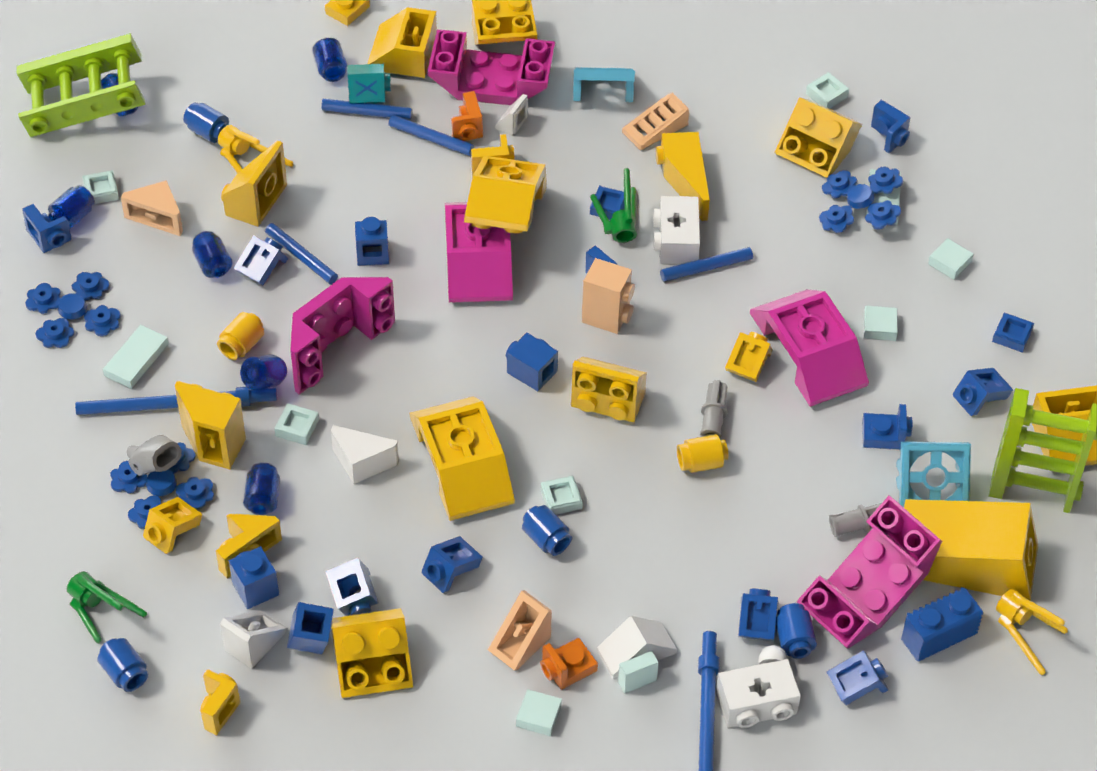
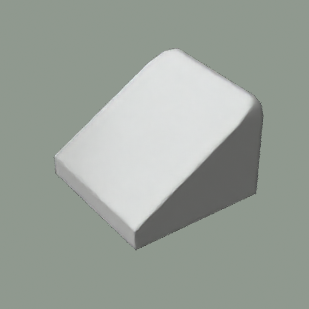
(514, 116)

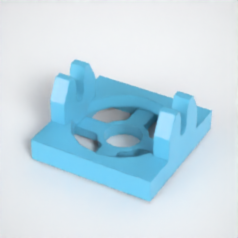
(604, 74)
(912, 450)

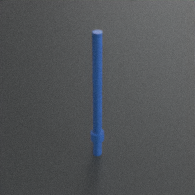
(166, 402)
(708, 669)

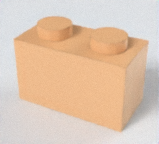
(607, 296)

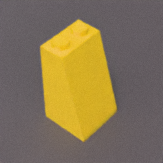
(982, 545)

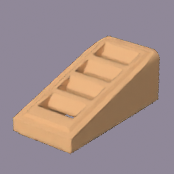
(670, 108)

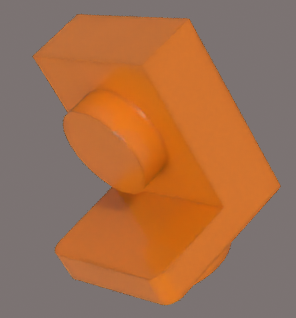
(469, 122)
(567, 663)

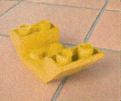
(505, 193)
(465, 456)

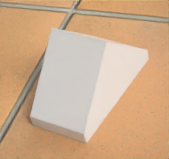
(363, 453)
(250, 636)
(634, 639)

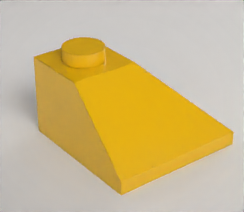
(256, 187)

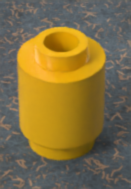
(240, 335)
(702, 453)

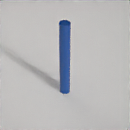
(366, 109)
(430, 135)
(301, 253)
(706, 264)

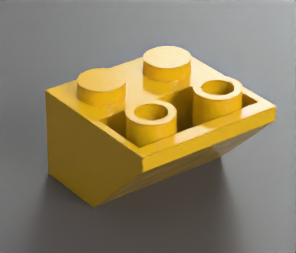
(502, 21)
(405, 42)
(817, 137)
(607, 388)
(1071, 403)
(211, 423)
(371, 652)

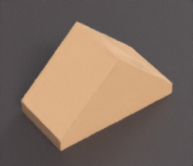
(153, 207)
(522, 631)

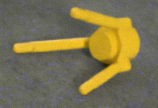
(238, 142)
(1017, 609)

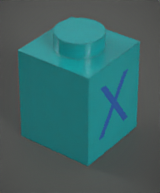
(367, 83)

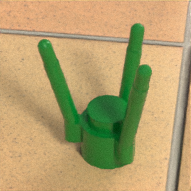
(623, 222)
(90, 592)

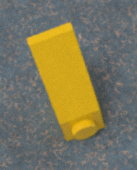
(684, 167)

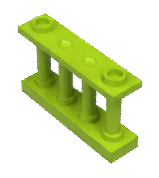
(77, 65)
(1017, 435)

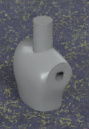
(154, 455)

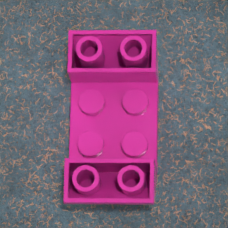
(492, 75)
(476, 259)
(332, 314)
(818, 343)
(874, 575)

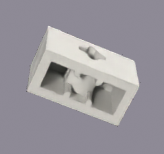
(678, 229)
(757, 694)

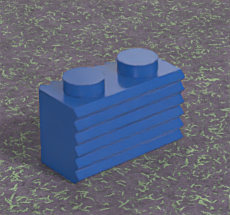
(941, 624)

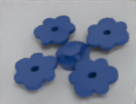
(860, 197)
(72, 307)
(162, 483)

